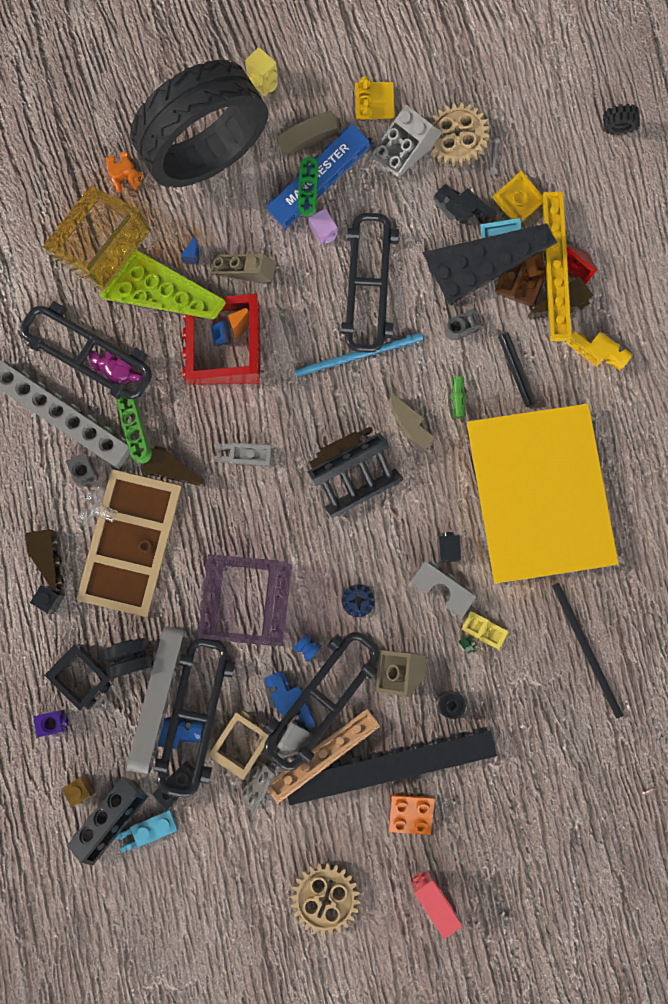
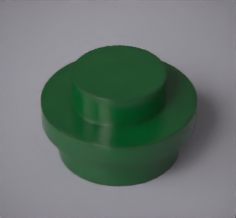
(468, 643)

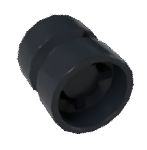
(450, 704)

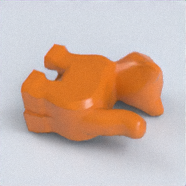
(123, 170)

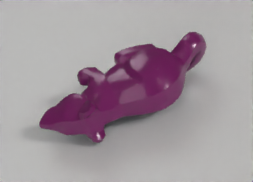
(115, 371)

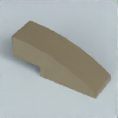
(308, 133)
(410, 423)

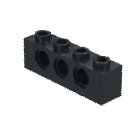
(97, 833)

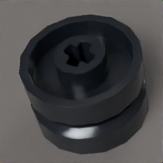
(127, 657)

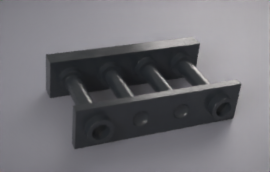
(341, 463)

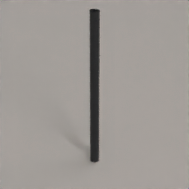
(587, 650)

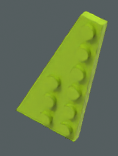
(155, 286)

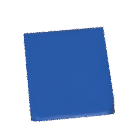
(191, 253)

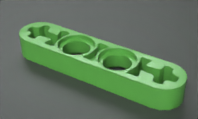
(131, 428)

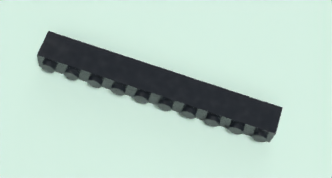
(397, 764)

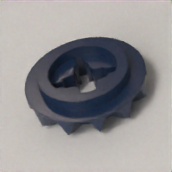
(350, 594)

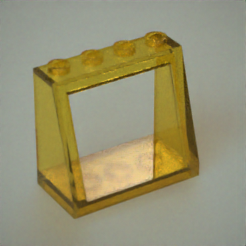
(115, 250)

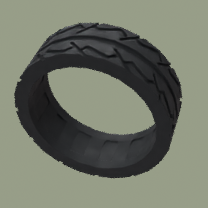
(183, 102)

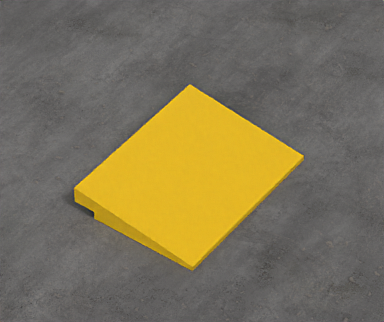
(541, 493)

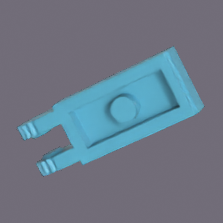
(149, 830)

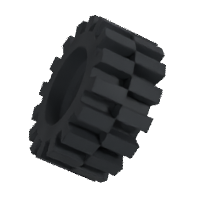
(621, 119)

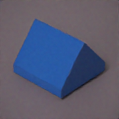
(221, 333)

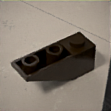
(44, 553)

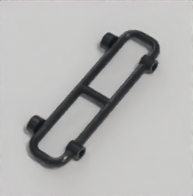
(56, 311)
(384, 328)
(274, 728)
(201, 772)

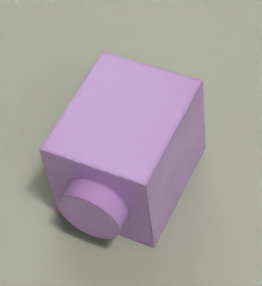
(323, 227)

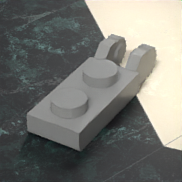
(245, 454)

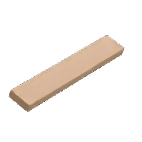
(325, 754)

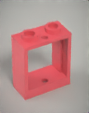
(435, 904)

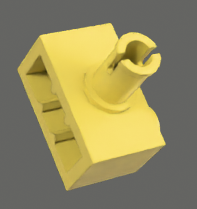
(262, 71)

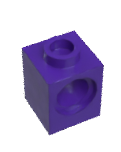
(42, 726)

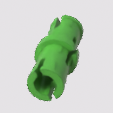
(458, 397)

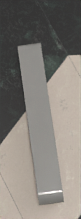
(156, 700)

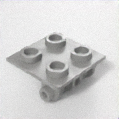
(255, 792)

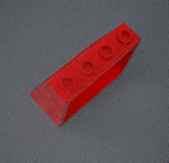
(233, 375)

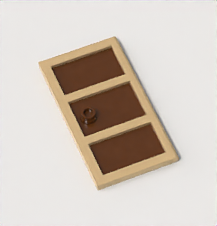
(130, 551)

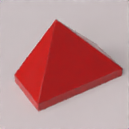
(580, 263)

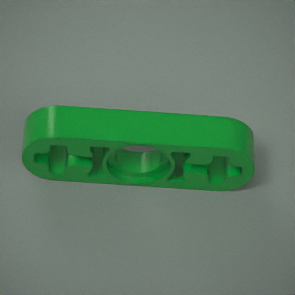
(304, 173)

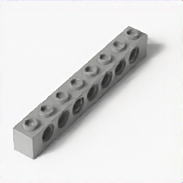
(116, 456)

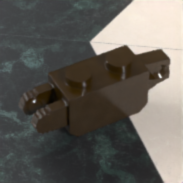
(339, 446)

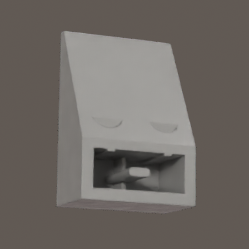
(406, 141)

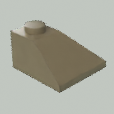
(399, 672)

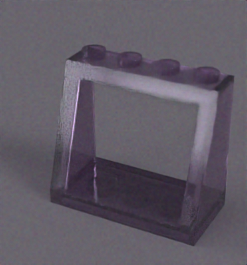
(275, 603)

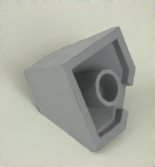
(293, 740)

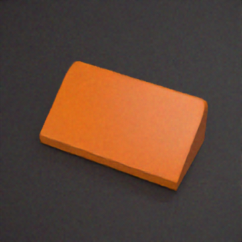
(239, 322)

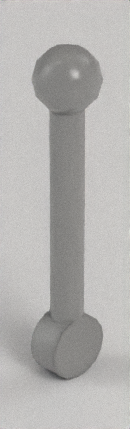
(493, 171)

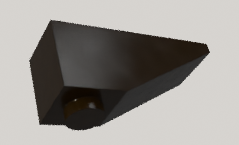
(578, 296)
(166, 466)

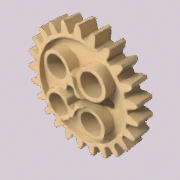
(459, 151)
(307, 892)

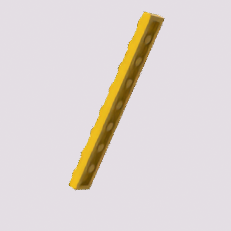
(557, 269)

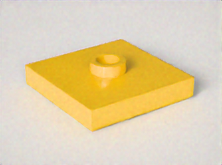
(518, 197)

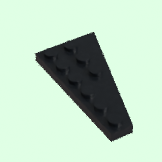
(477, 262)

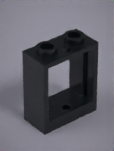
(64, 662)

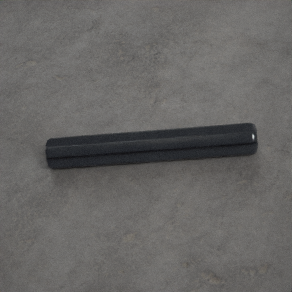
(517, 369)

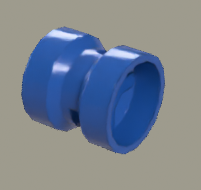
(307, 647)

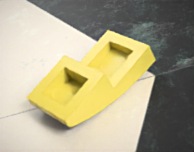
(485, 630)

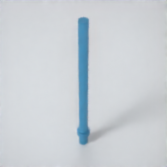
(407, 340)

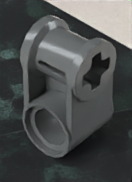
(467, 323)

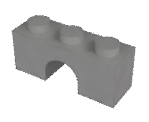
(459, 596)

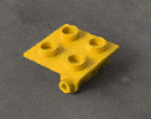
(374, 100)

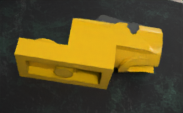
(601, 348)

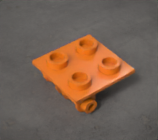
(411, 814)

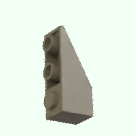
(244, 267)

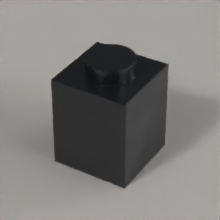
(449, 547)
(46, 599)

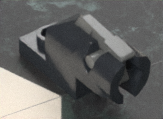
(463, 206)

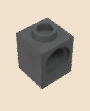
(76, 463)

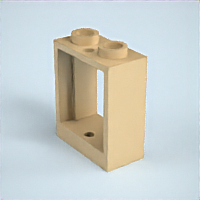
(226, 761)

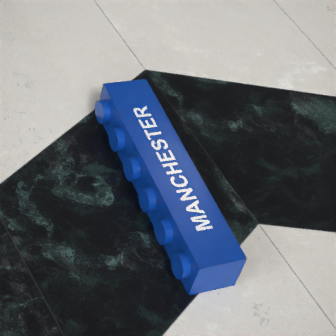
(332, 165)

